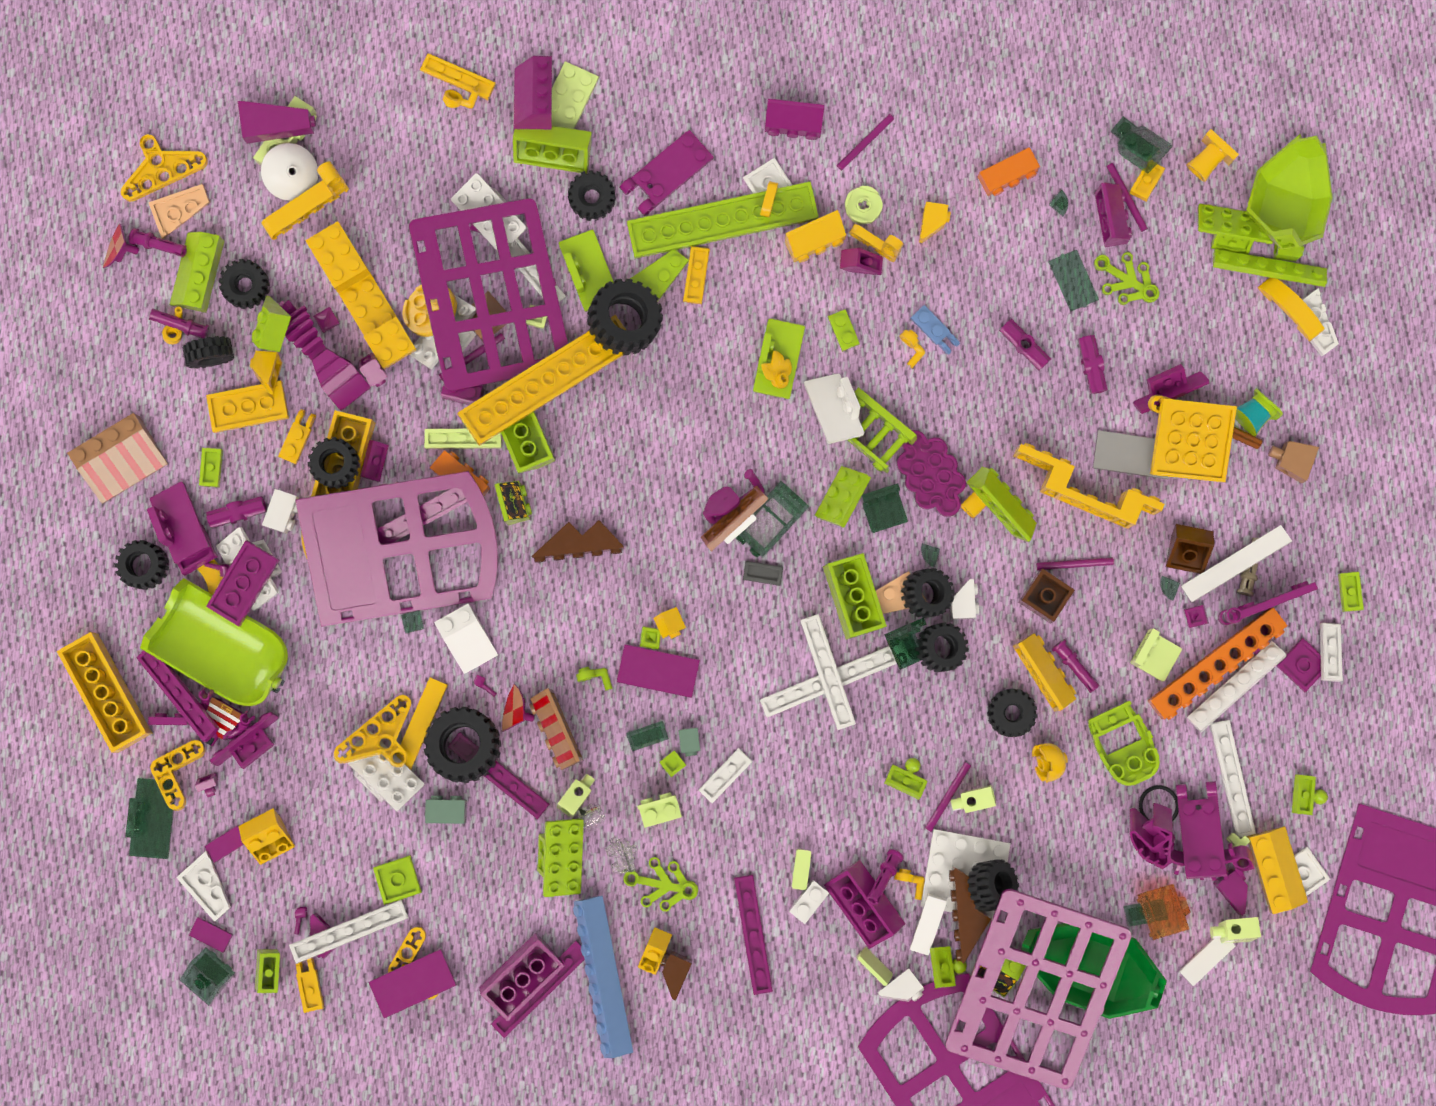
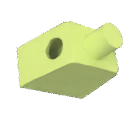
(984, 799)
(570, 802)
(1237, 930)

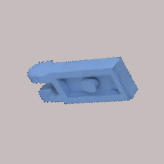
(934, 328)

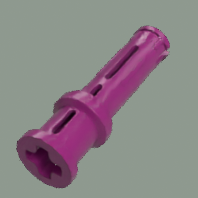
(149, 241)
(188, 326)
(1070, 658)
(888, 869)

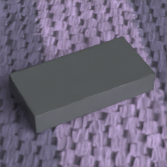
(762, 573)

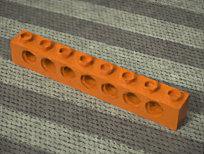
(1275, 626)

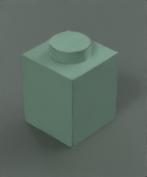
(689, 741)

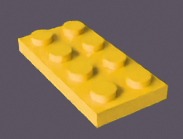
(246, 407)

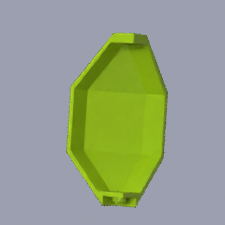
(1293, 194)

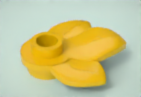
(778, 370)

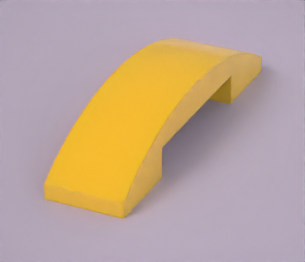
(1293, 306)

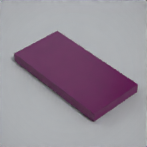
(242, 583)
(658, 671)
(412, 983)

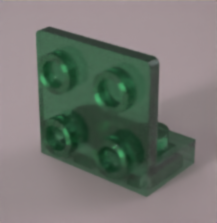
(884, 508)
(903, 643)

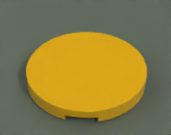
(416, 314)

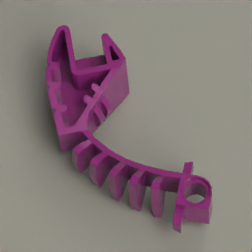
(335, 373)
(1156, 843)

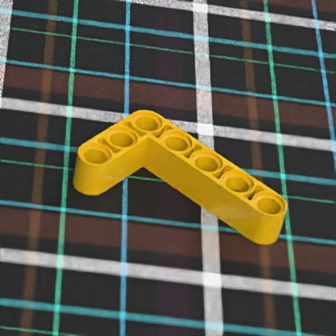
(306, 203)

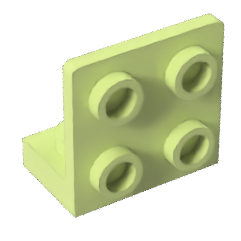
(1156, 655)
(660, 810)

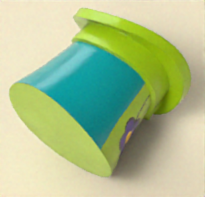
(1257, 412)

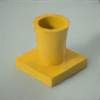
(1211, 156)

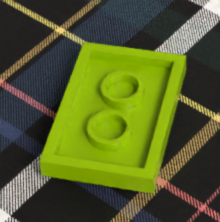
(842, 496)

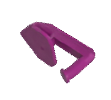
(726, 499)

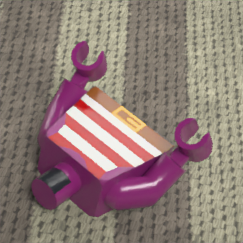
(229, 719)

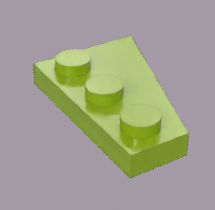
(661, 273)

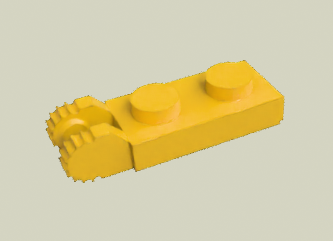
(296, 438)
(309, 987)

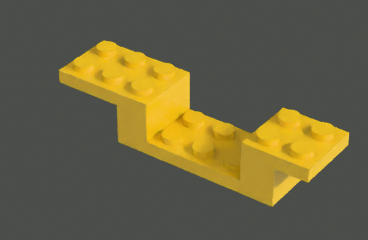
(361, 295)
(1058, 476)

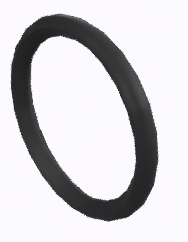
(1154, 788)

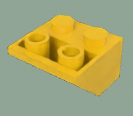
(266, 836)

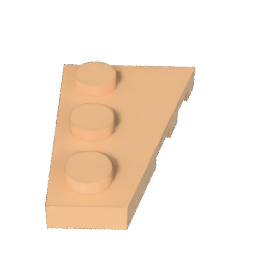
(177, 208)
(890, 595)

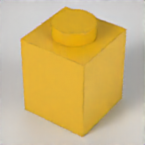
(670, 623)

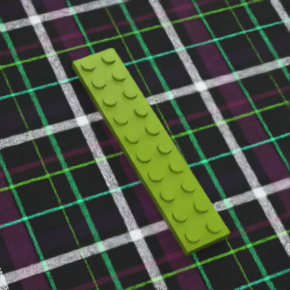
(720, 220)

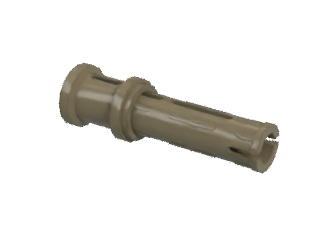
(1248, 577)

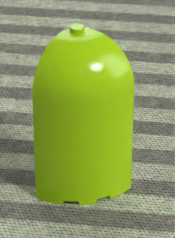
(226, 658)

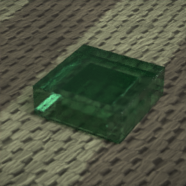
(412, 622)

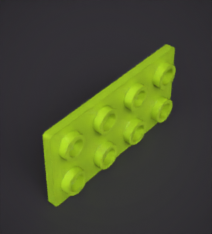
(1231, 228)
(585, 265)
(787, 340)
(561, 857)

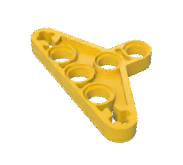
(152, 172)
(371, 742)

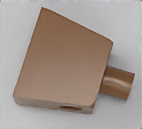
(1294, 459)

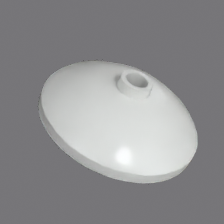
(276, 171)

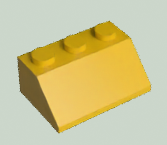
(815, 237)

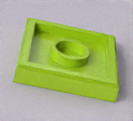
(397, 880)

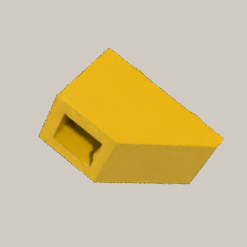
(654, 951)

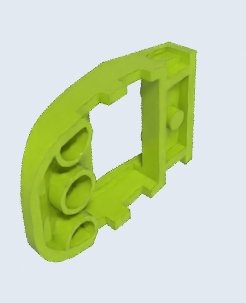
(1133, 762)

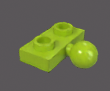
(906, 780)
(1305, 795)
(944, 967)

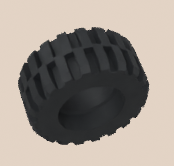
(634, 296)
(439, 734)

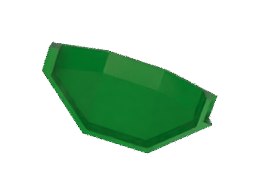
(1135, 987)

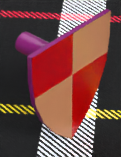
(118, 248)
(515, 710)

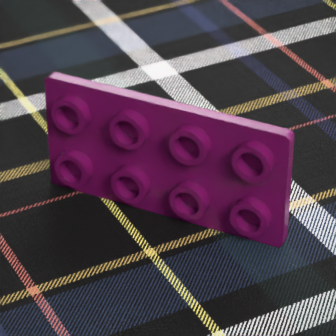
(177, 523)

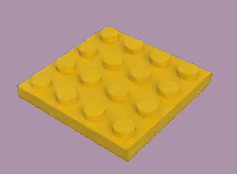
(1193, 440)

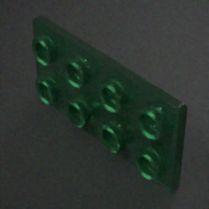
(149, 820)

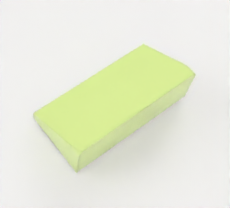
(801, 869)
(875, 966)

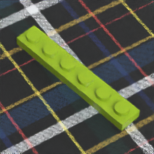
(1270, 267)

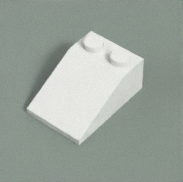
(466, 638)

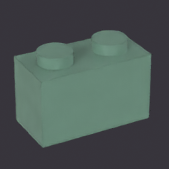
(446, 811)

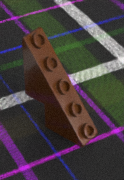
(571, 542)
(969, 920)

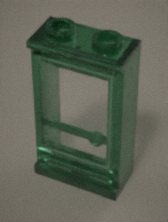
(773, 520)

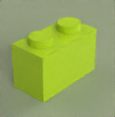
(267, 971)

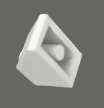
(903, 988)

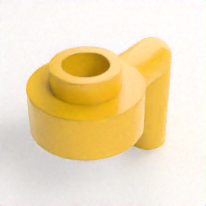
(454, 99)
(169, 330)
(910, 339)
(905, 875)

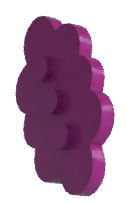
(932, 474)

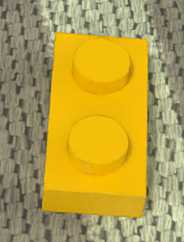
(1147, 182)

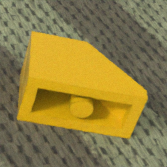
(933, 220)
(266, 368)

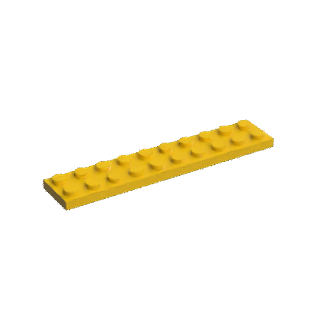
(536, 386)

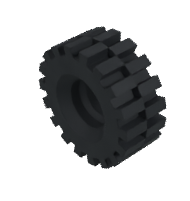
(588, 182)
(234, 274)
(208, 352)
(997, 709)

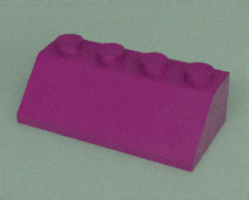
(533, 94)
(870, 921)
(521, 977)

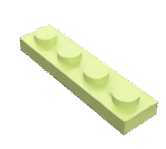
(457, 440)

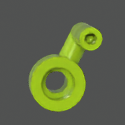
(587, 674)

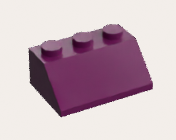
(794, 119)
(1112, 215)

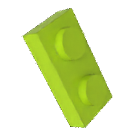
(843, 330)
(210, 467)
(1350, 592)

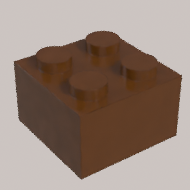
(1046, 596)

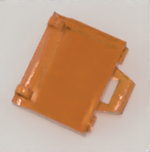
(1164, 911)

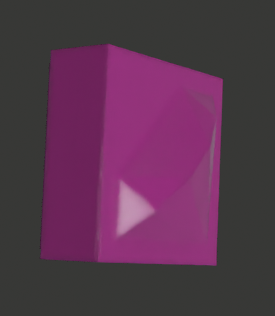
(326, 319)
(1196, 616)

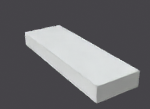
(1331, 652)
(725, 775)
(928, 924)
(1205, 960)

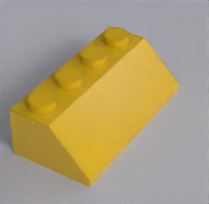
(1044, 672)
(1277, 870)

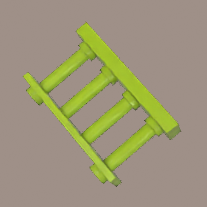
(890, 423)

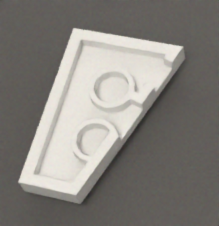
(1326, 339)
(205, 886)

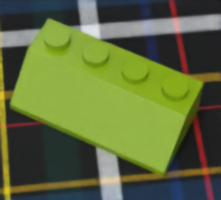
(554, 148)
(197, 271)
(528, 444)
(1002, 503)
(854, 596)

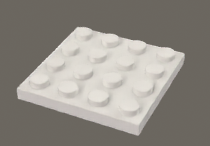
(961, 852)

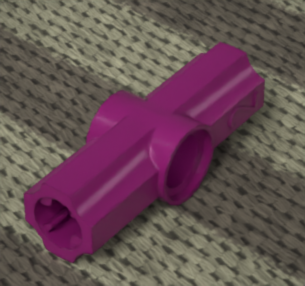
(1034, 354)
(1093, 364)
(236, 511)

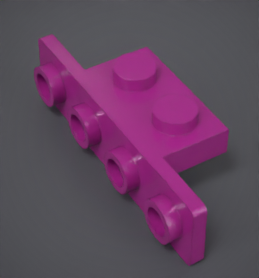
(1170, 384)
(249, 745)

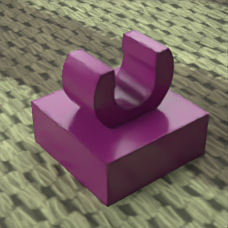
(207, 784)

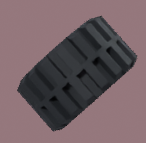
(319, 456)
(156, 570)
(941, 593)
(927, 649)
(989, 881)

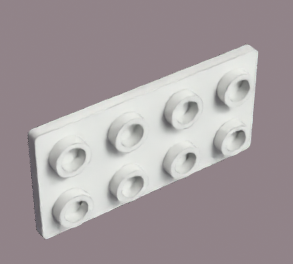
(479, 194)
(425, 346)
(835, 407)
(229, 549)
(384, 780)

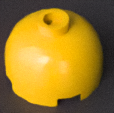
(1050, 761)

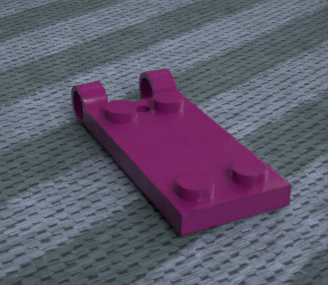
(668, 171)
(1252, 608)
(1201, 834)

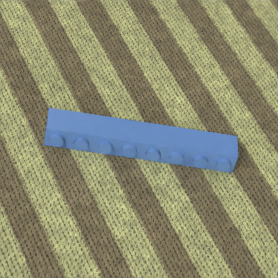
(603, 977)

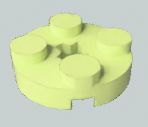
(857, 196)

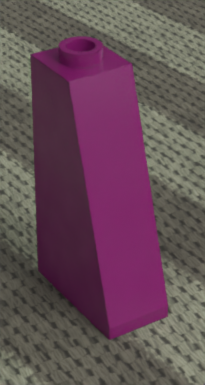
(272, 122)

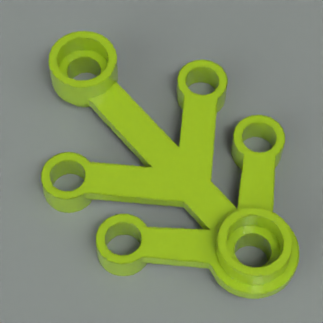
(1129, 280)
(664, 885)

